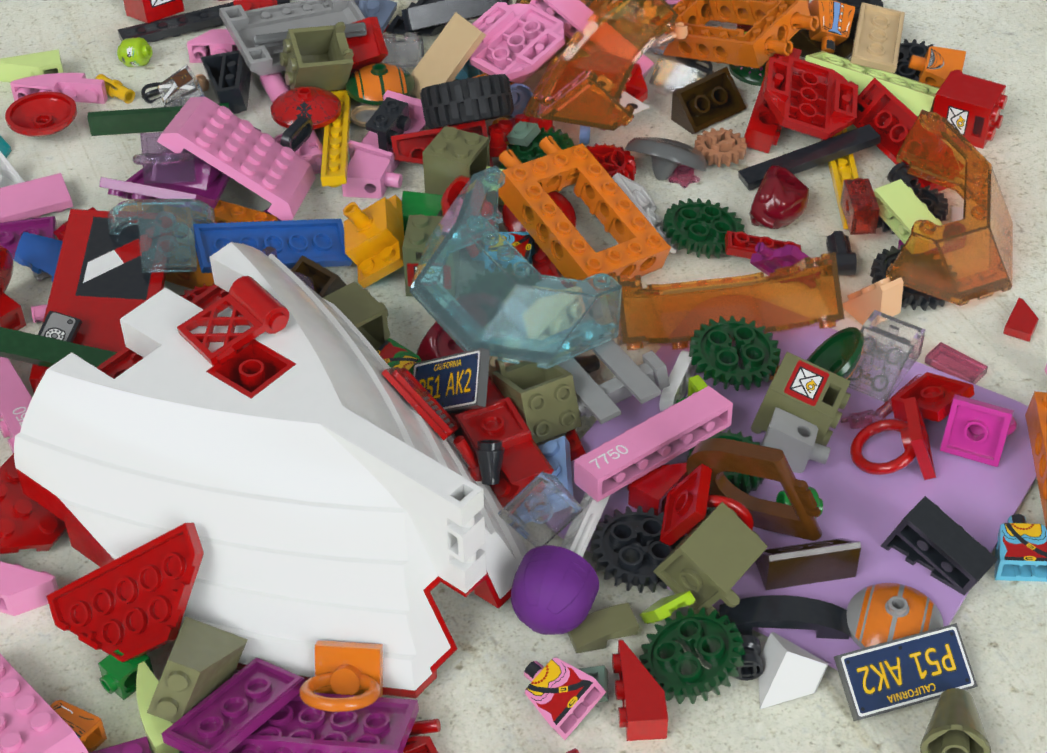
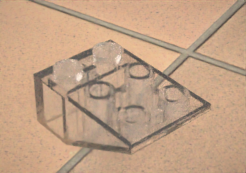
(405, 50)
(887, 355)

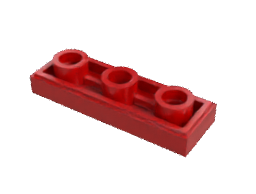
(744, 245)

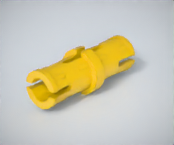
(122, 92)

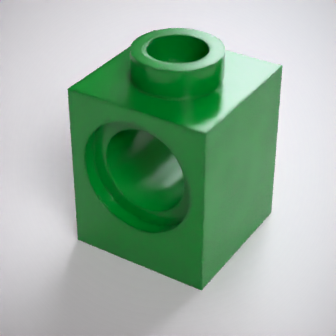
(121, 676)

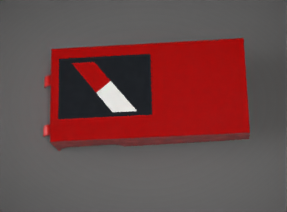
(98, 281)

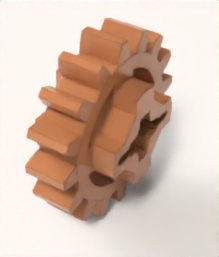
(721, 146)

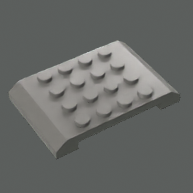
(279, 18)

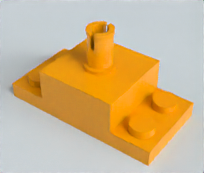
(374, 238)

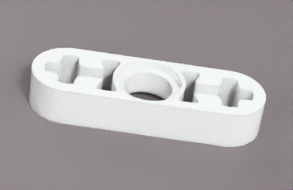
(678, 381)

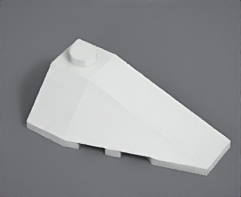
(644, 203)

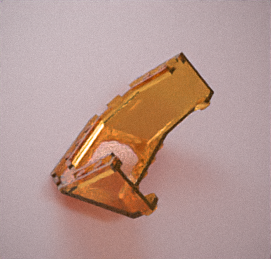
(593, 69)
(963, 256)
(784, 301)

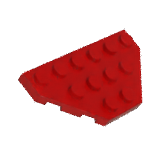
(22, 520)
(133, 599)

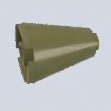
(955, 726)

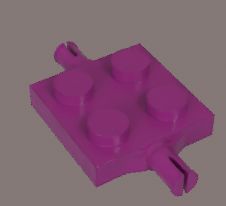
(769, 259)

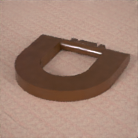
(765, 463)

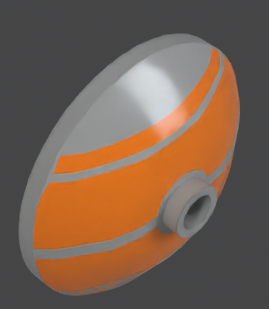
(890, 613)

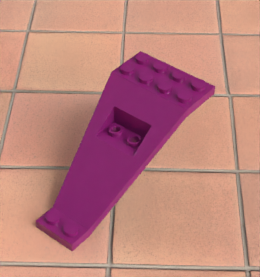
(207, 187)

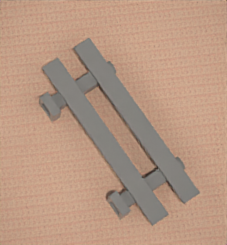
(641, 381)

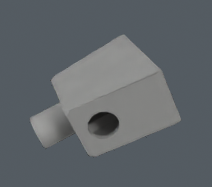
(795, 439)

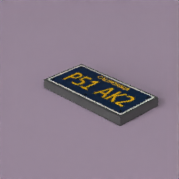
(457, 379)
(904, 671)

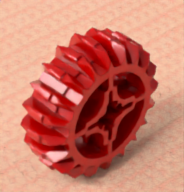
(614, 160)

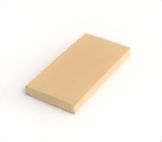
(877, 37)
(447, 54)

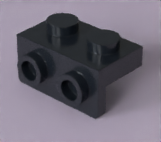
(389, 120)

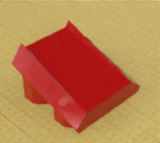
(368, 48)

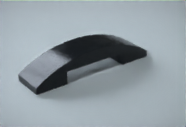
(788, 613)

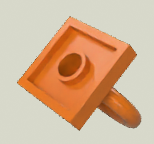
(345, 670)

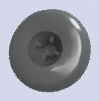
(667, 155)

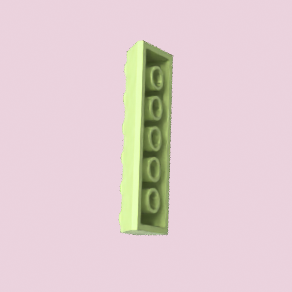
(910, 92)

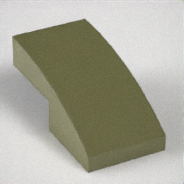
(602, 626)

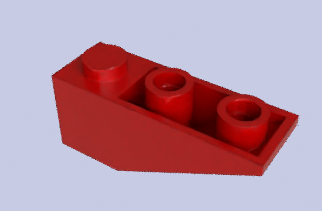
(643, 699)

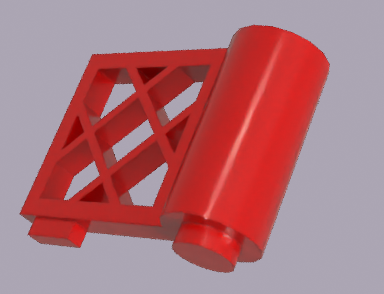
(252, 305)

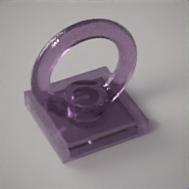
(162, 164)

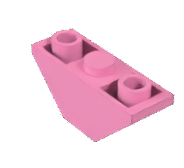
(210, 43)
(23, 588)

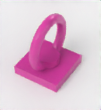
(977, 430)

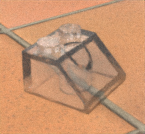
(671, 76)

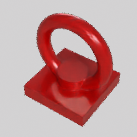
(914, 440)
(689, 502)

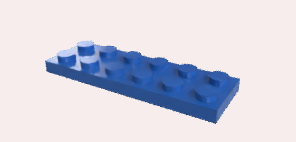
(315, 239)

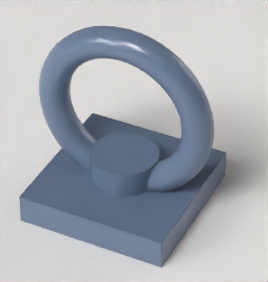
(378, 8)

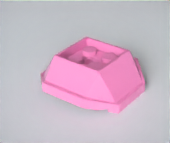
(516, 40)

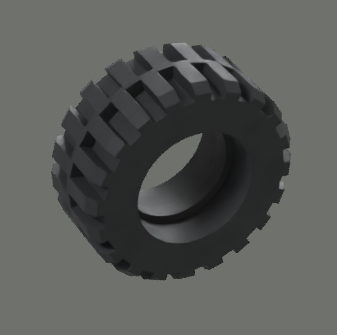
(467, 101)

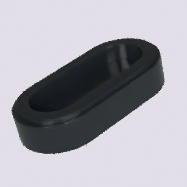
(297, 133)

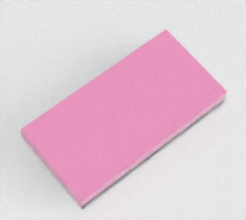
(34, 198)

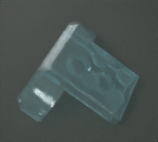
(164, 230)

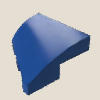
(38, 253)

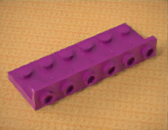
(303, 729)

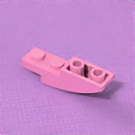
(70, 84)

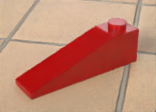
(411, 145)

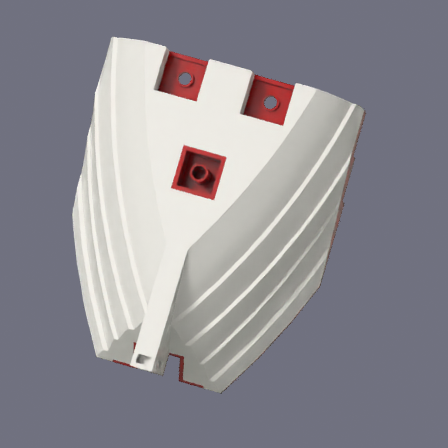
(296, 462)

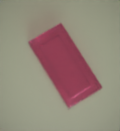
(955, 363)

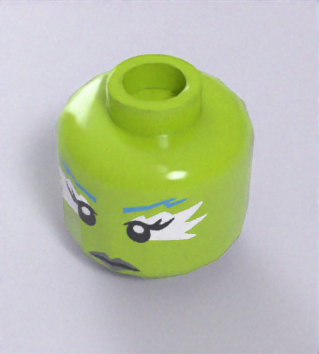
(134, 52)

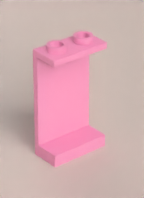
(370, 141)

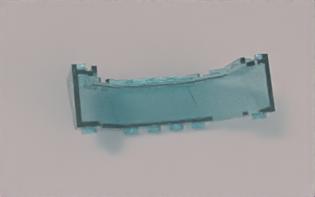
(497, 299)

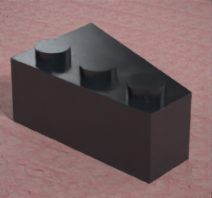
(229, 79)
(941, 546)

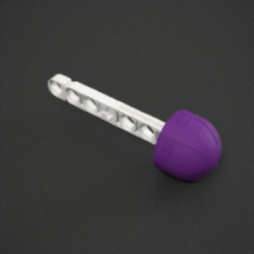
(556, 583)

